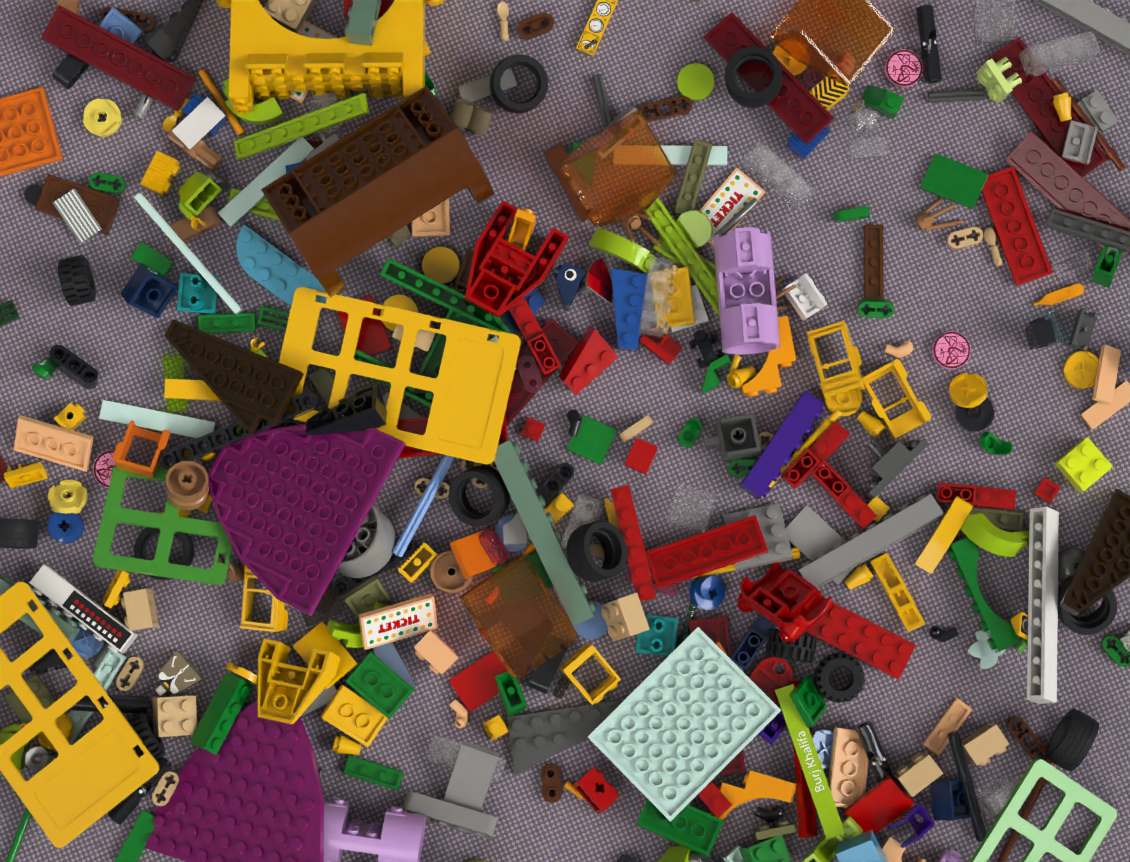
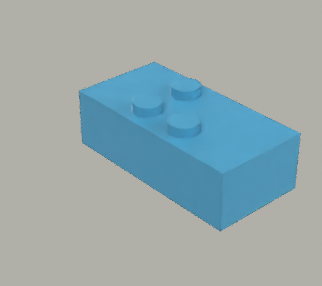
(860, 849)

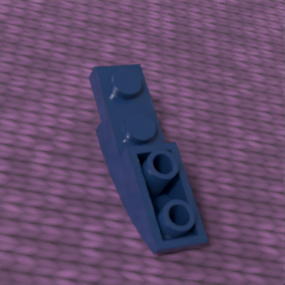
(752, 641)

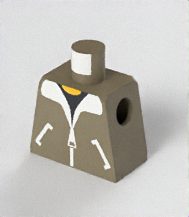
(177, 675)

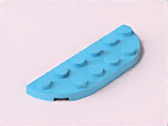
(273, 268)

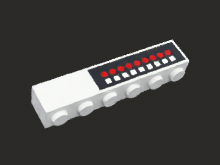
(83, 608)

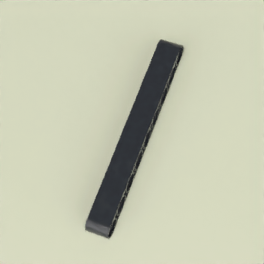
(231, 436)

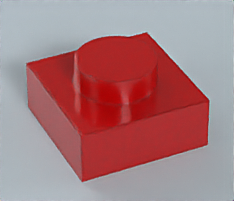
(532, 429)
(1046, 490)

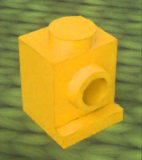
(78, 416)
(495, 727)

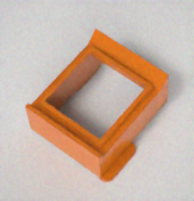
(123, 447)

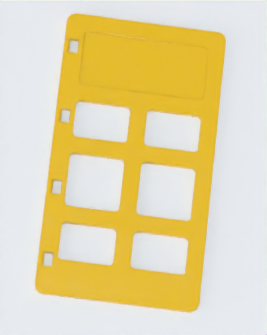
(467, 393)
(92, 772)

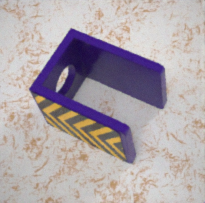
(920, 828)

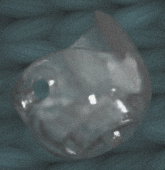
(863, 121)

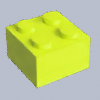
(1083, 465)

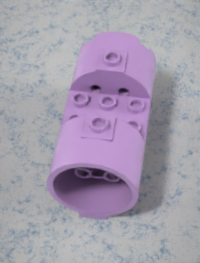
(746, 291)
(395, 841)

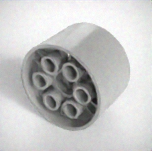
(379, 546)

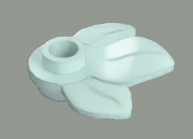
(982, 650)

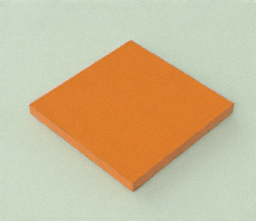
(27, 132)

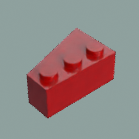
(587, 361)

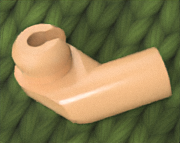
(901, 351)
(461, 714)

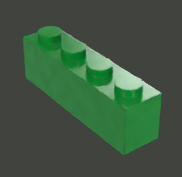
(221, 713)

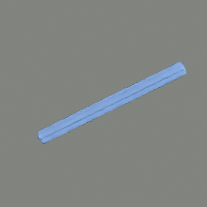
(423, 505)

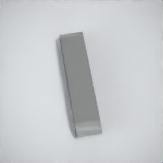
(451, 815)

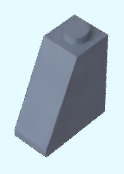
(391, 657)

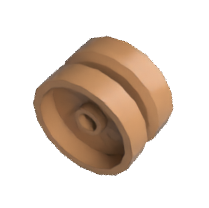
(187, 485)
(442, 578)

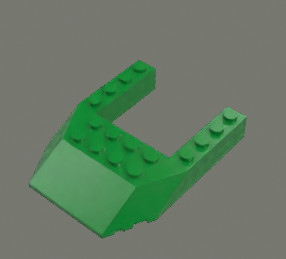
(459, 310)

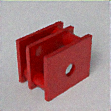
(641, 456)

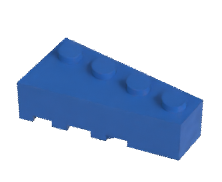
(628, 300)

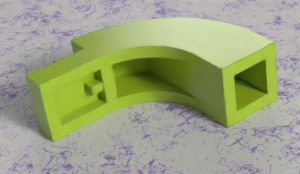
(263, 113)
(621, 248)
(993, 539)
(349, 633)
(825, 848)

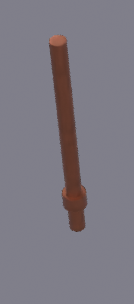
(1110, 153)
(1025, 814)

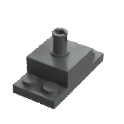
(890, 463)

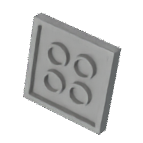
(773, 531)

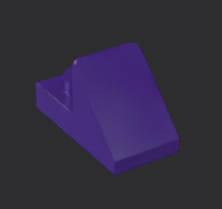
(773, 728)

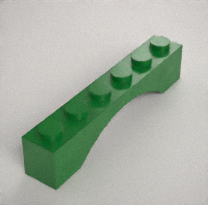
(1000, 632)

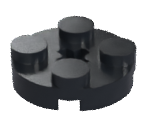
(977, 423)

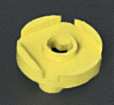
(103, 107)
(68, 505)

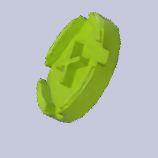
(695, 81)
(695, 227)

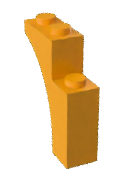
(522, 228)
(768, 377)
(757, 786)

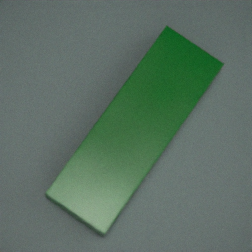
(227, 323)
(373, 772)
(137, 838)

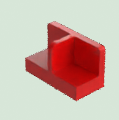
(662, 347)

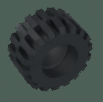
(76, 280)
(800, 650)
(856, 681)
(144, 728)

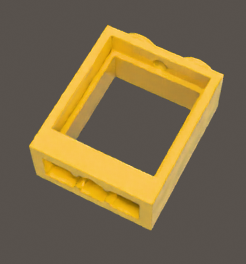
(576, 660)

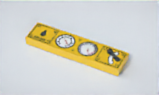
(596, 26)

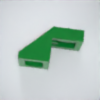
(711, 380)

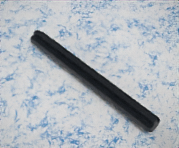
(967, 785)

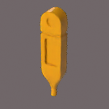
(1061, 295)

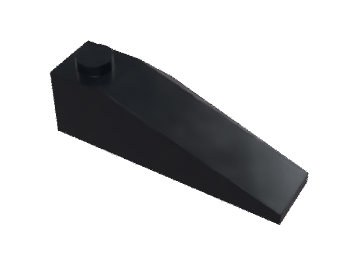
(169, 39)
(355, 414)

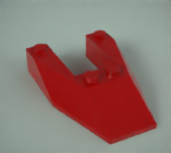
(504, 272)

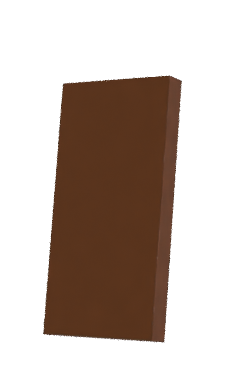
(100, 205)

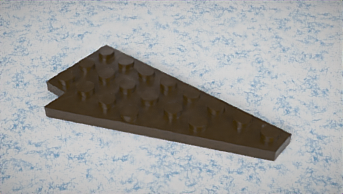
(242, 379)
(1105, 559)

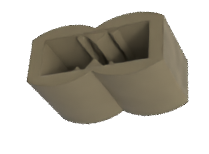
(472, 116)

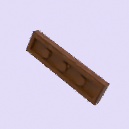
(873, 261)

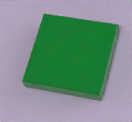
(592, 440)
(808, 701)

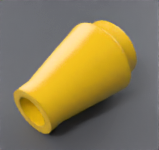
(1063, 106)
(739, 377)
(871, 424)
(859, 576)
(344, 745)

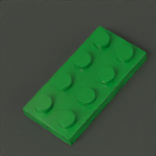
(689, 828)

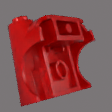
(784, 601)

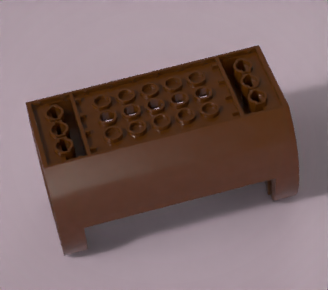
(375, 184)

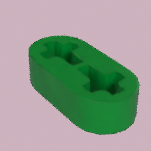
(107, 187)
(851, 214)
(875, 306)
(742, 463)
(1113, 653)

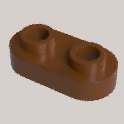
(535, 27)
(550, 783)

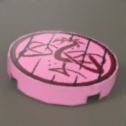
(903, 68)
(951, 350)
(104, 467)

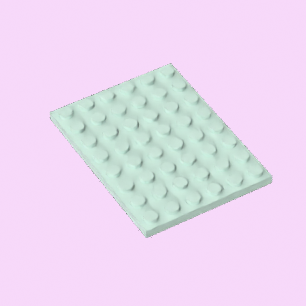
(684, 723)

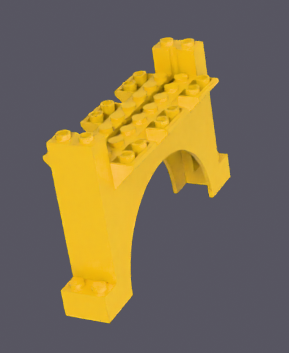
(275, 60)

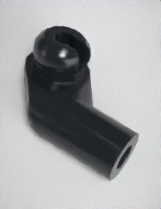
(575, 421)
(941, 635)
(770, 816)

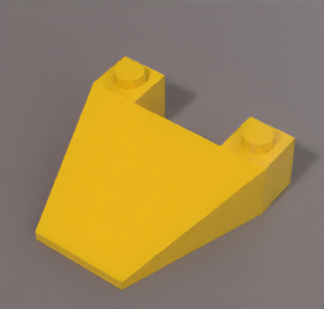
(290, 689)

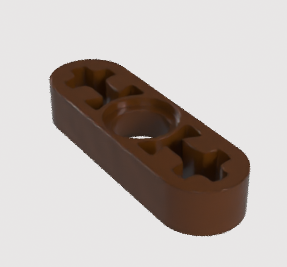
(142, 18)
(679, 111)
(1033, 755)

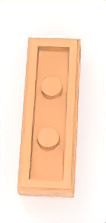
(1106, 374)
(1100, 412)
(949, 722)

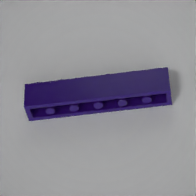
(781, 445)

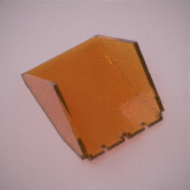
(834, 36)
(618, 171)
(519, 617)

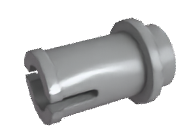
(142, 108)

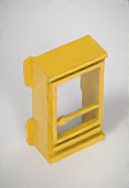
(842, 382)
(906, 421)
(279, 615)

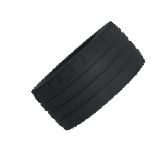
(747, 55)
(540, 75)
(462, 508)
(18, 533)
(148, 533)
(580, 557)
(1088, 624)
(1072, 740)

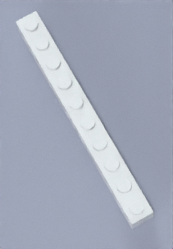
(1043, 606)

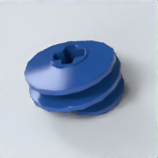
(72, 534)
(707, 592)

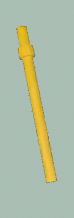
(824, 425)

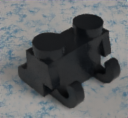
(703, 343)

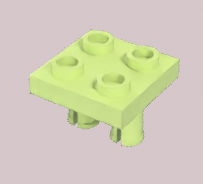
(992, 78)

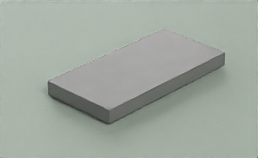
(813, 536)
(471, 776)

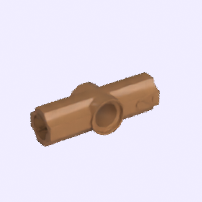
(198, 151)

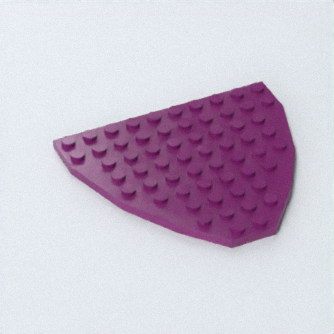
(298, 503)
(248, 801)

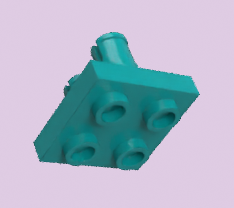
(196, 294)
(660, 637)

